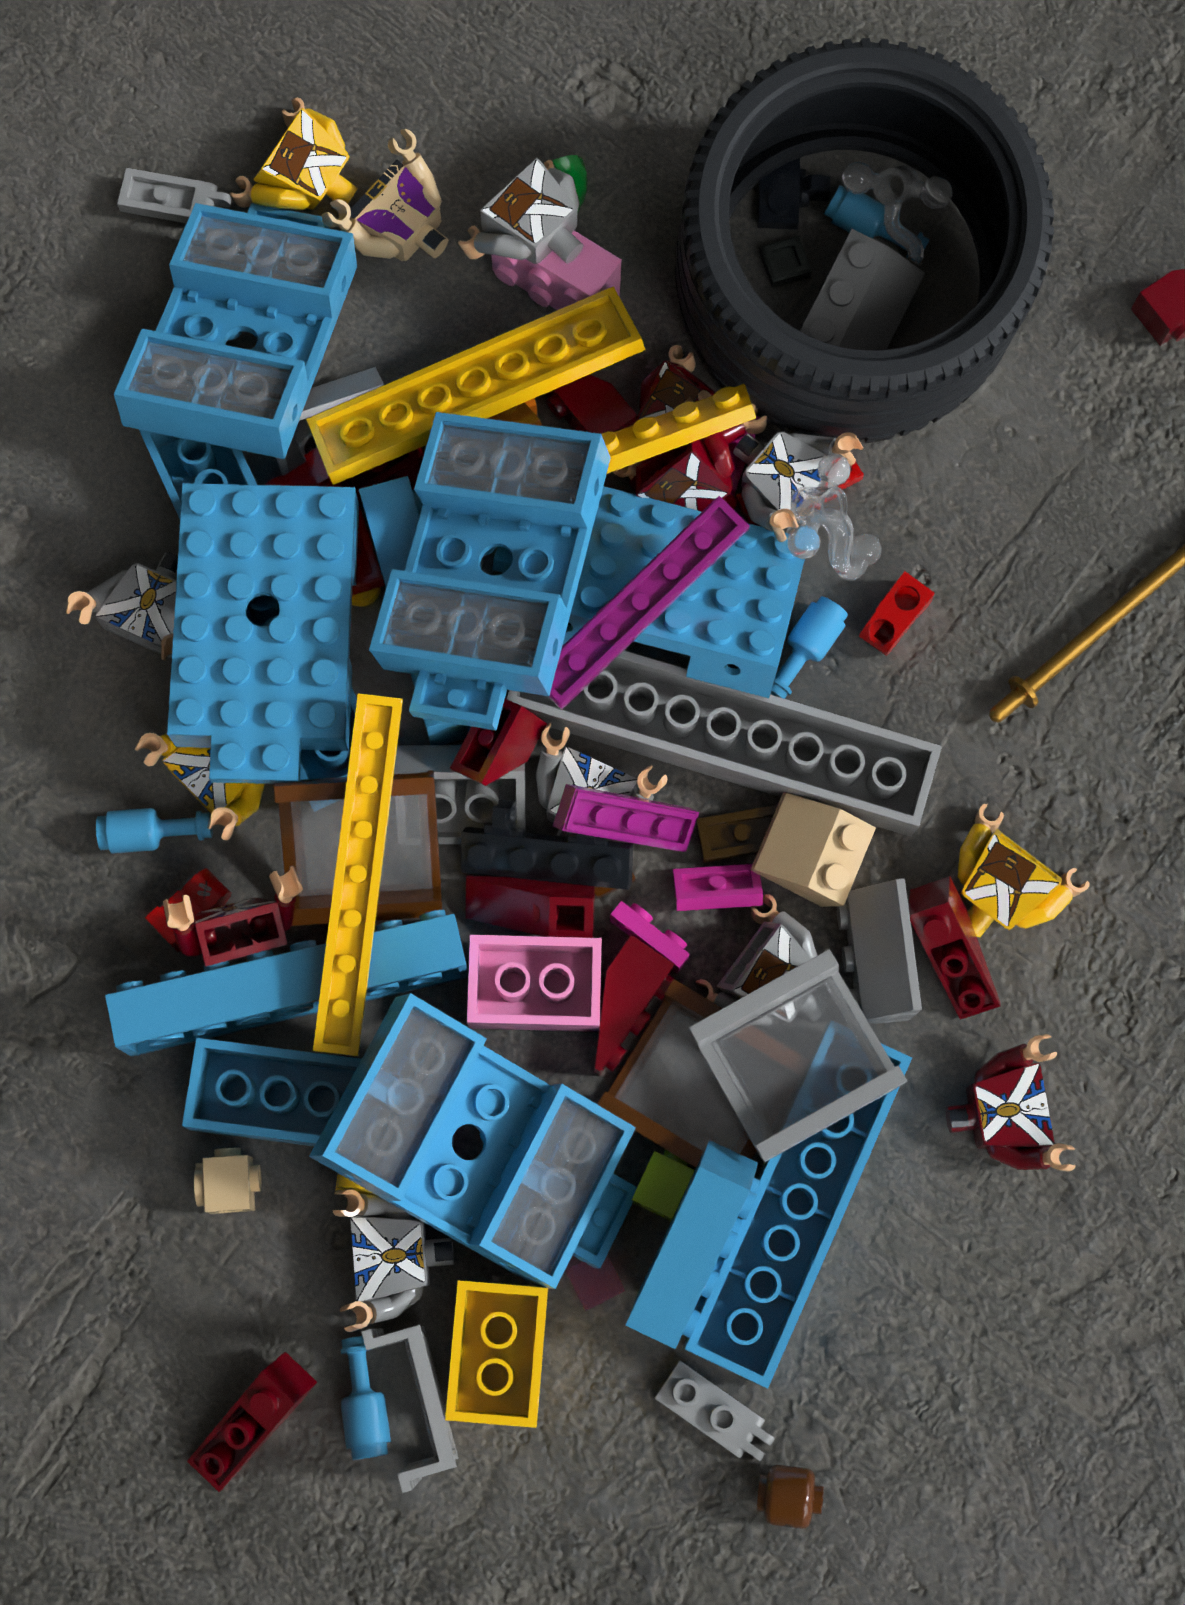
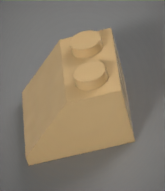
(813, 850)

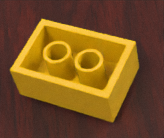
(496, 1354)

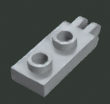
(166, 195)
(713, 1411)

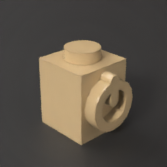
(227, 1182)

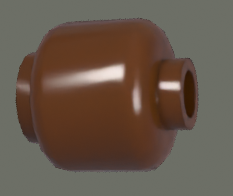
(789, 1496)

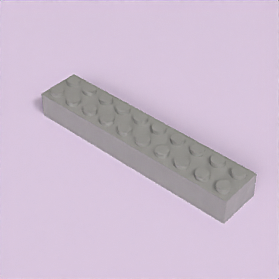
(750, 740)

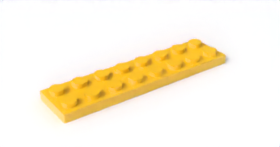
(475, 383)

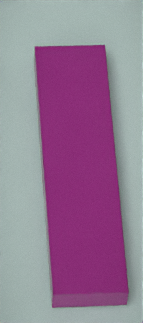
(625, 818)

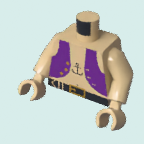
(396, 211)

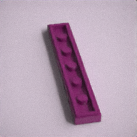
(645, 598)

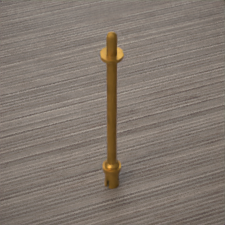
(1024, 690)

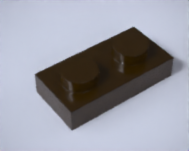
(733, 833)

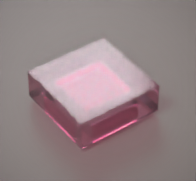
(595, 1284)

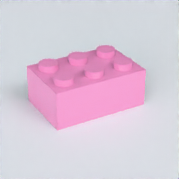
(559, 283)
(534, 983)

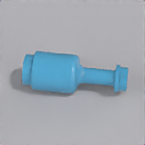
(862, 215)
(810, 641)
(142, 829)
(364, 1409)

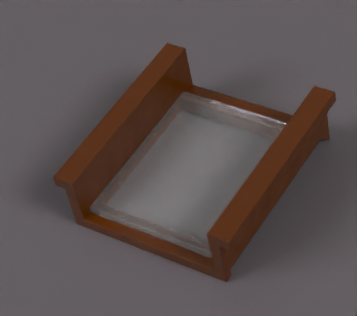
(310, 841)
(670, 1087)

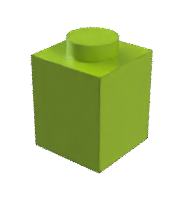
(663, 1184)

